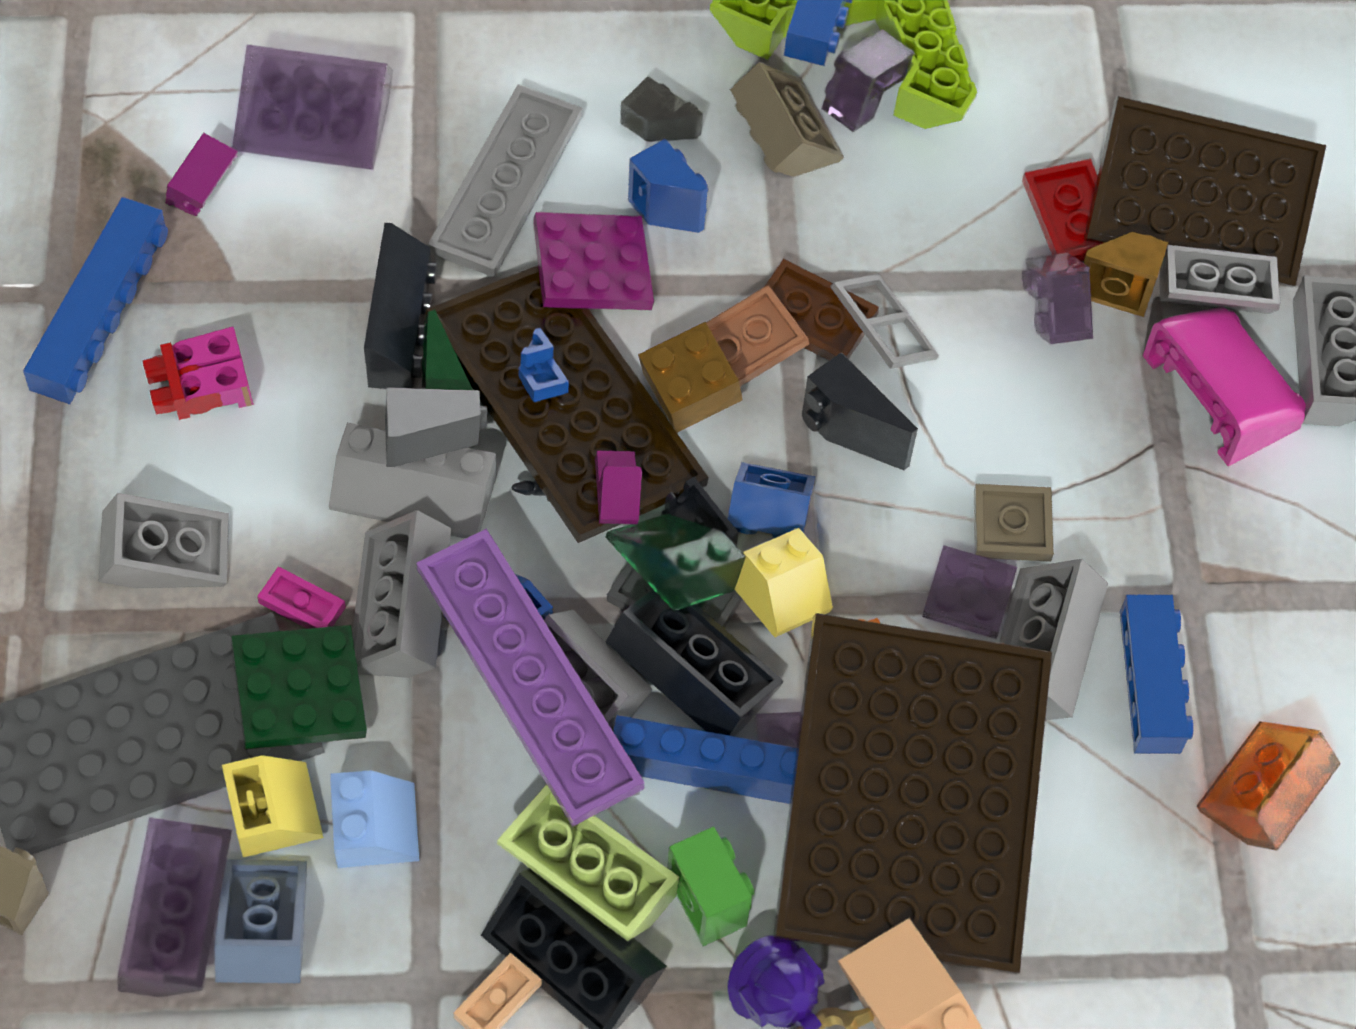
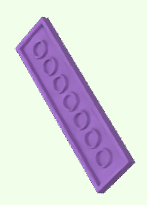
(530, 677)

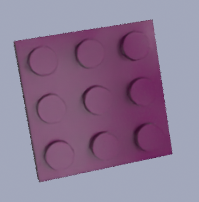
(592, 261)

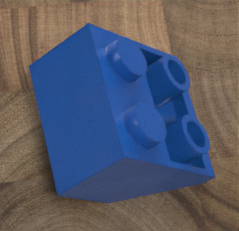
(667, 189)

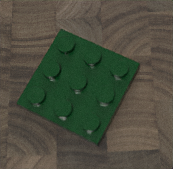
(298, 687)

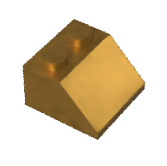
(1125, 271)

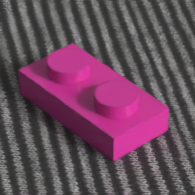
(300, 600)

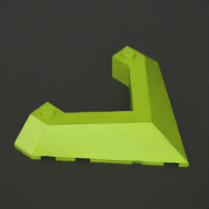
(938, 79)

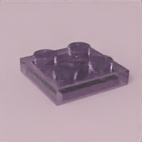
(969, 592)

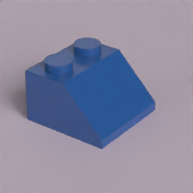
(769, 500)

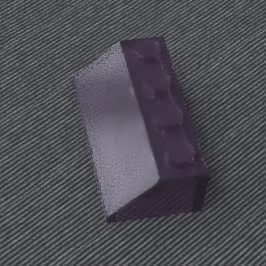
(173, 909)

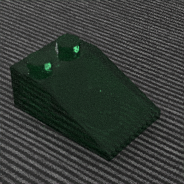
(680, 558)

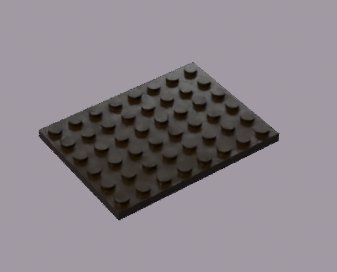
(914, 791)

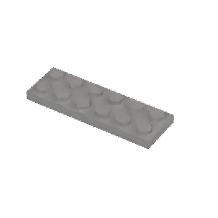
(505, 180)

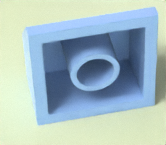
(373, 819)

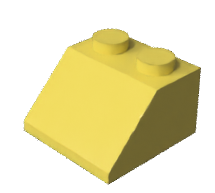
(785, 582)

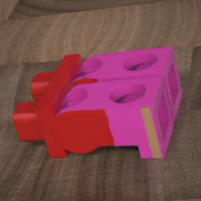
(201, 374)

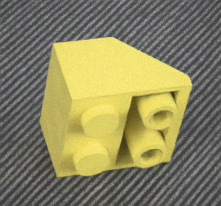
(271, 803)

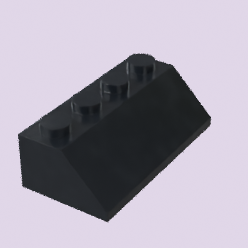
(398, 310)
(694, 663)
(573, 953)

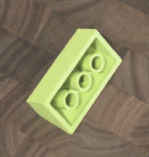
(591, 865)

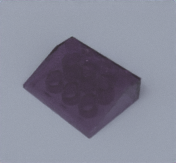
(311, 107)

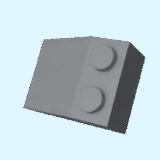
(162, 544)

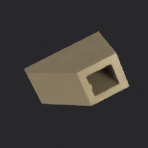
(20, 889)

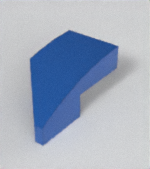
(540, 371)

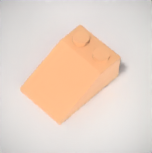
(906, 983)

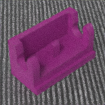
(199, 174)

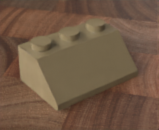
(784, 121)

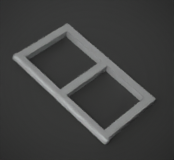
(868, 325)

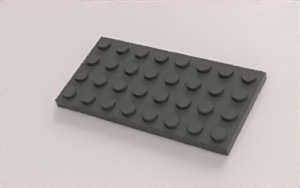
(125, 741)

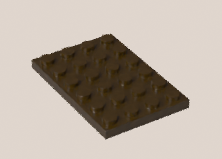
(1205, 184)

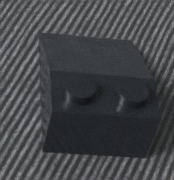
(856, 414)

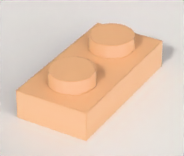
(498, 996)

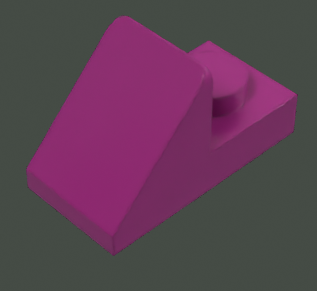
(618, 487)

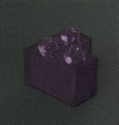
(863, 77)
(1063, 297)

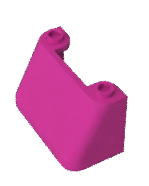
(1229, 378)

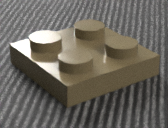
(1013, 522)

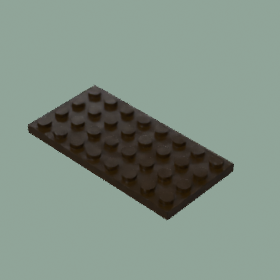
(562, 434)

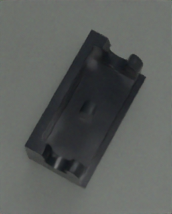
(699, 508)

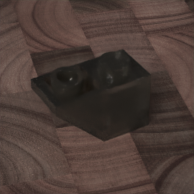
(659, 114)

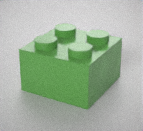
(710, 885)

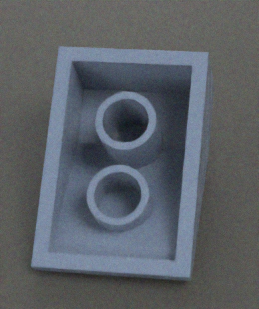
(261, 922)

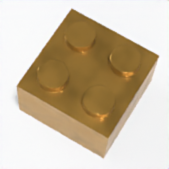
(690, 377)

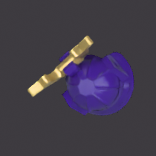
(779, 986)

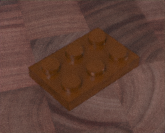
(819, 310)

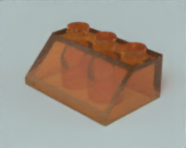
(1270, 783)

